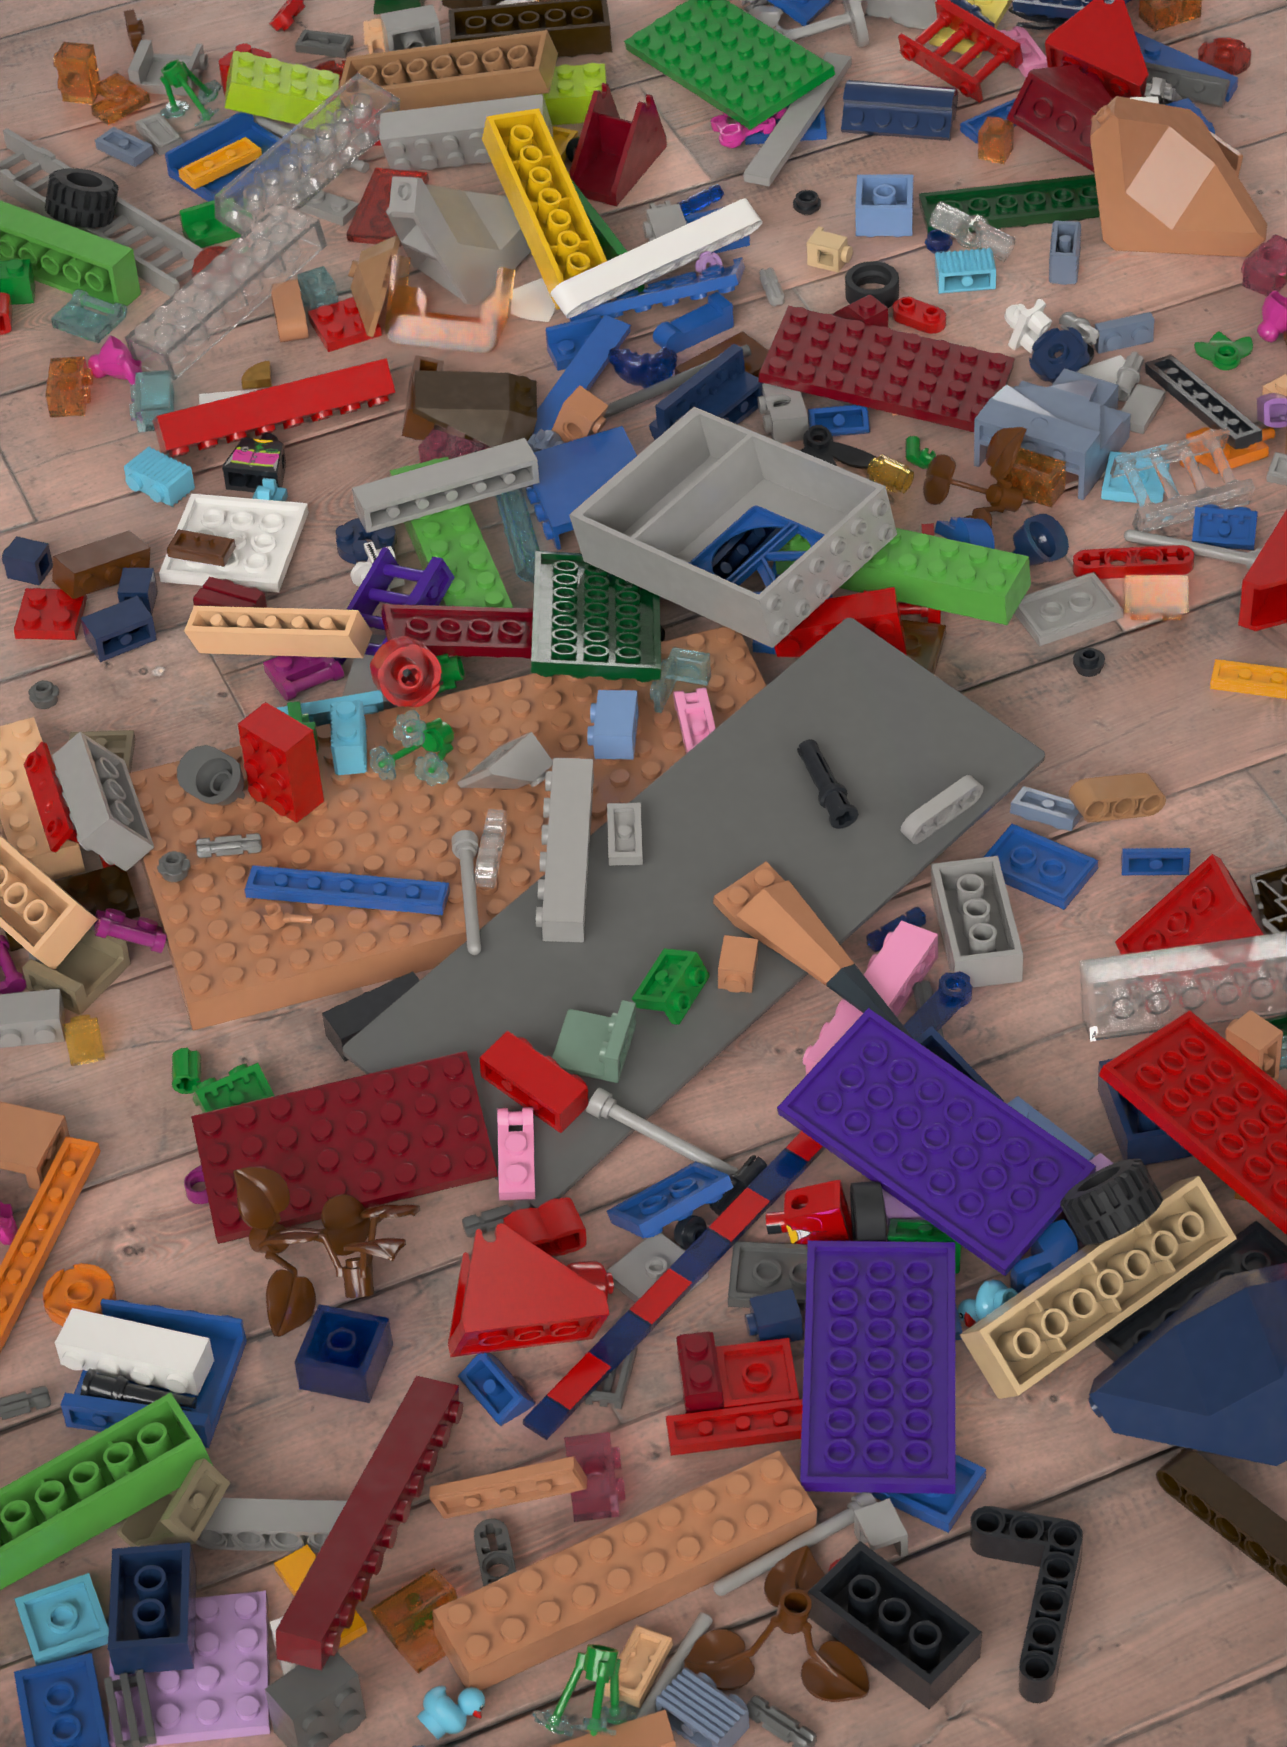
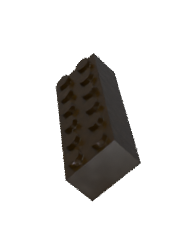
(573, 25)

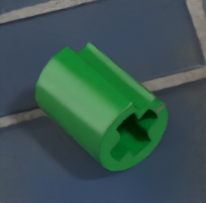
(186, 1070)

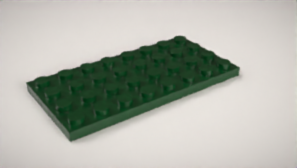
(592, 622)

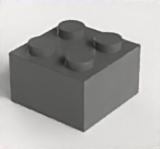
(316, 1705)

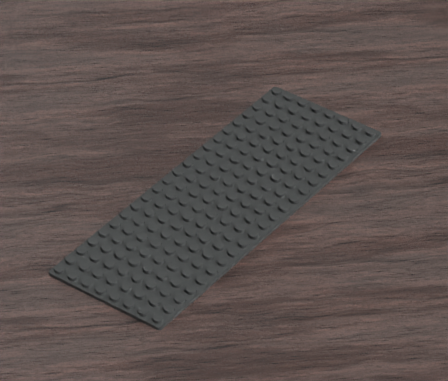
(705, 823)

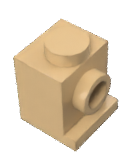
(828, 250)

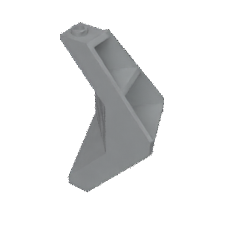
(456, 235)

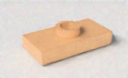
(640, 1664)

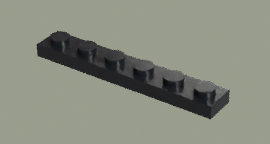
(1203, 401)

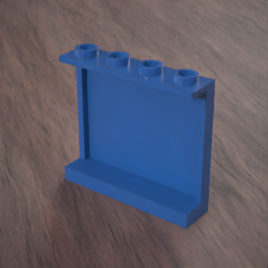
(213, 139)
(572, 474)
(227, 1345)

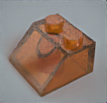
(1156, 596)

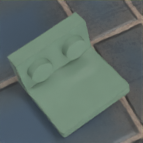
(596, 1043)

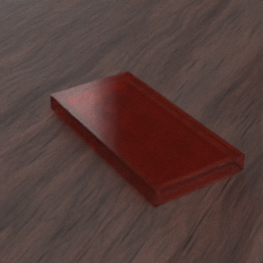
(371, 221)

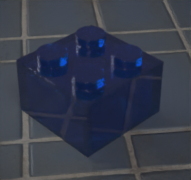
(344, 1353)

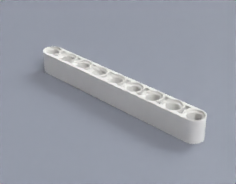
(655, 258)

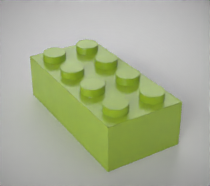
(276, 87)
(572, 92)

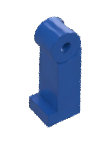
(696, 325)

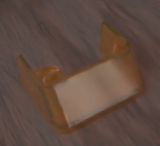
(412, 325)

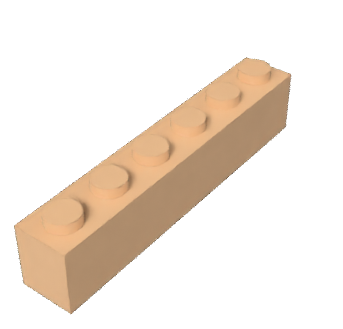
(278, 631)

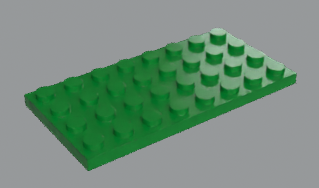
(729, 59)

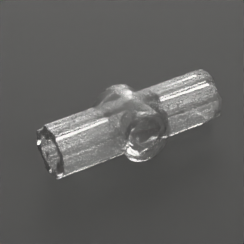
(957, 222)

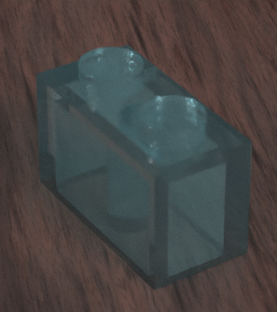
(151, 397)

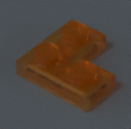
(119, 100)

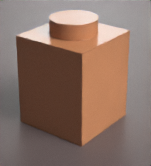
(738, 964)

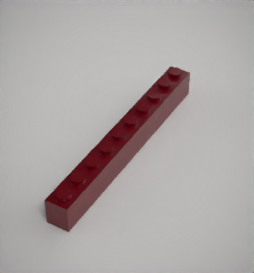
(368, 1524)

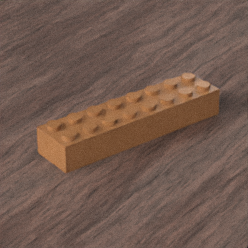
(461, 70)

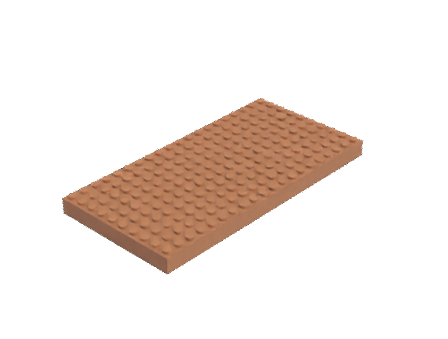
(394, 829)

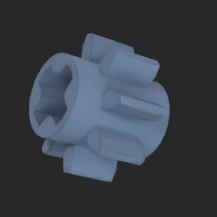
(544, 440)

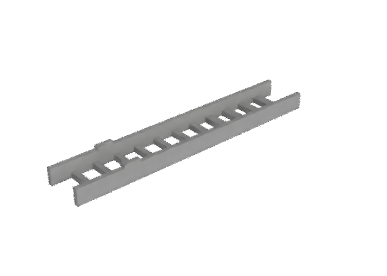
(127, 214)

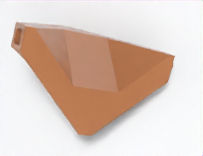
(1168, 184)

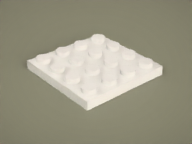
(263, 537)

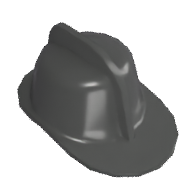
(211, 776)

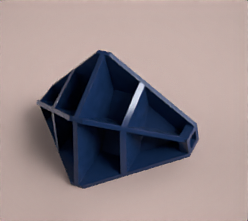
(1209, 1373)

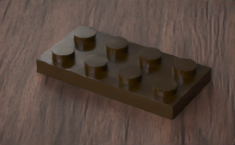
(97, 891)

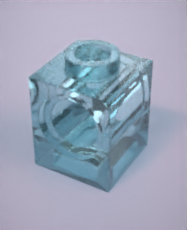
(317, 288)

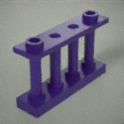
(429, 590)

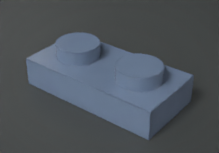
(124, 146)
(1124, 332)
(1045, 808)

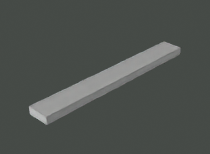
(794, 125)

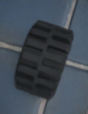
(81, 198)
(1111, 1201)

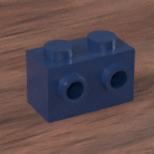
(118, 628)

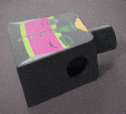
(253, 461)

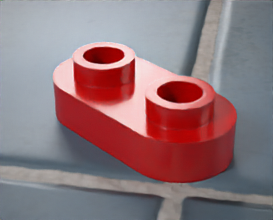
(283, 17)
(919, 315)

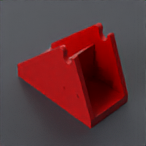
(1101, 43)
(1265, 584)
(1197, 911)
(520, 1298)

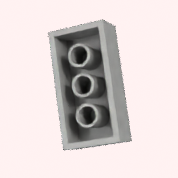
(102, 802)
(977, 921)

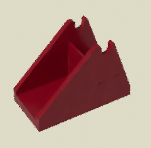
(1058, 109)
(615, 151)

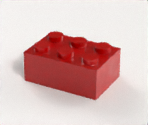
(281, 762)

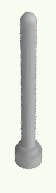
(1198, 548)
(465, 847)
(605, 1106)
(808, 1539)

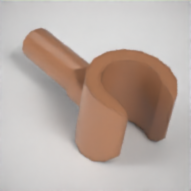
(276, 918)

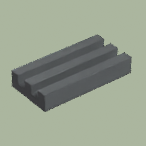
(324, 43)
(617, 1398)
(125, 1684)

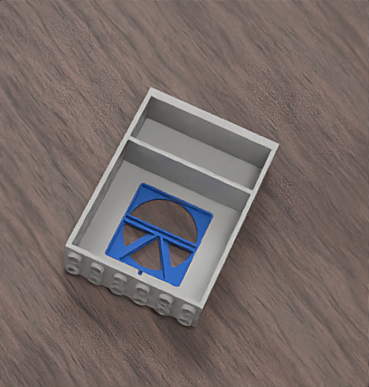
(712, 481)

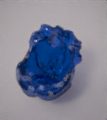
(643, 369)

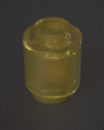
(890, 473)

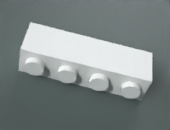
(135, 1351)

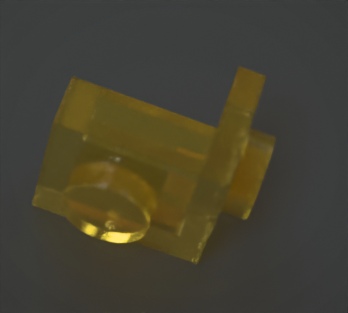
(84, 1040)

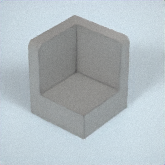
(881, 1527)

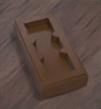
(201, 548)

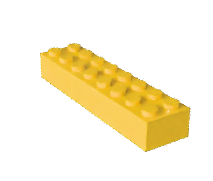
(542, 196)

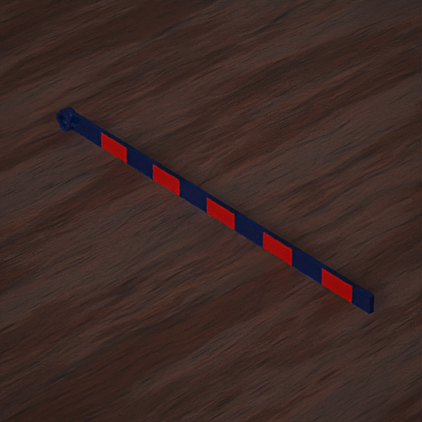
(712, 1244)

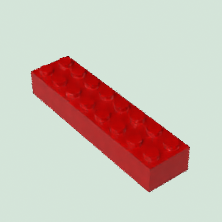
(274, 406)

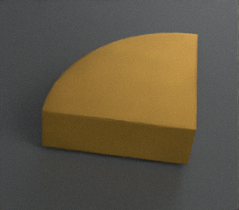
(257, 376)

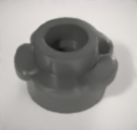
(43, 694)
(173, 866)

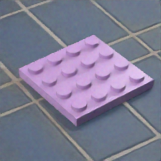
(228, 1681)

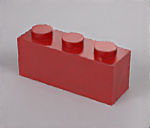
(534, 1081)

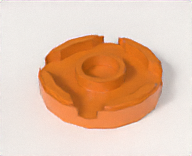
(77, 1289)

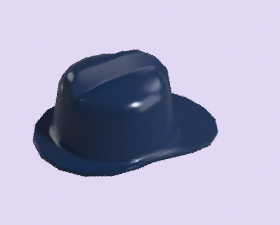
(1041, 540)

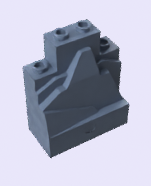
(1066, 421)

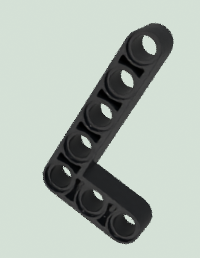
(1043, 1551)

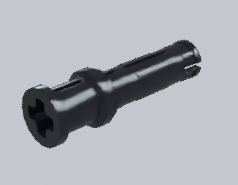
(831, 793)
(121, 1389)

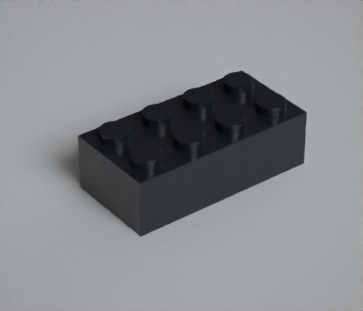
(895, 1624)

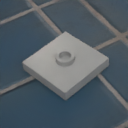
(645, 1265)

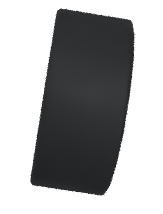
(868, 273)
(867, 1211)

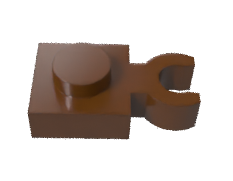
(134, 28)

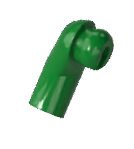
(914, 455)

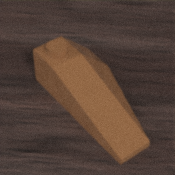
(371, 280)

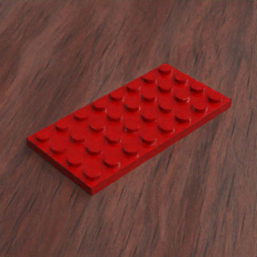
(1212, 1106)

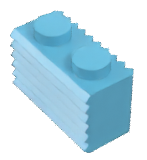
(965, 271)
(159, 476)
(348, 737)

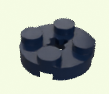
(1068, 343)
(352, 536)

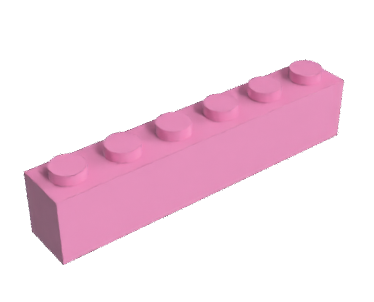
(892, 973)

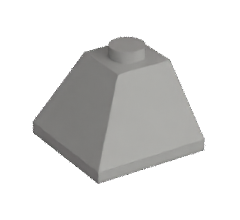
(511, 766)

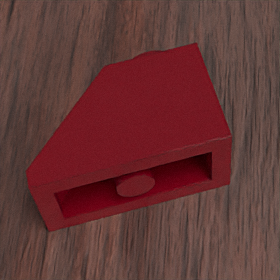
(866, 310)

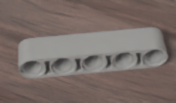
(270, 1524)

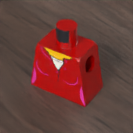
(813, 1214)

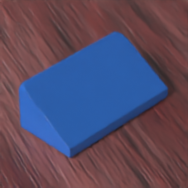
(841, 419)
(1155, 861)
(495, 1388)

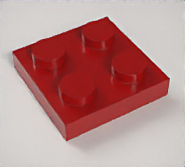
(340, 325)
(49, 615)
(757, 1373)

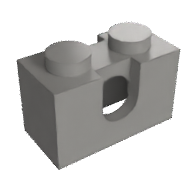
(784, 413)

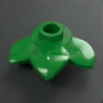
(1224, 352)

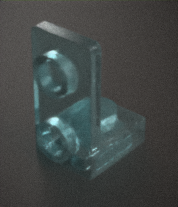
(681, 666)

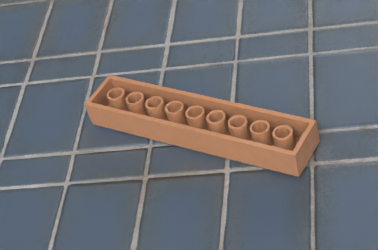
(623, 1572)

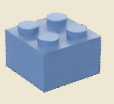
(884, 205)

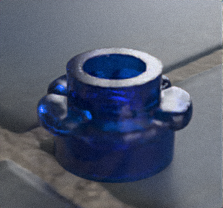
(938, 241)

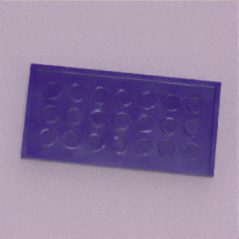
(936, 1140)
(879, 1368)

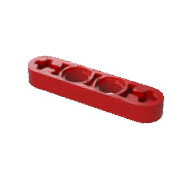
(1132, 558)

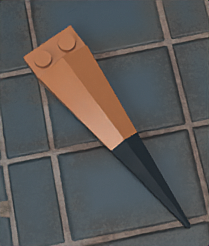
(783, 921)

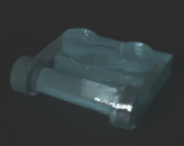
(86, 323)

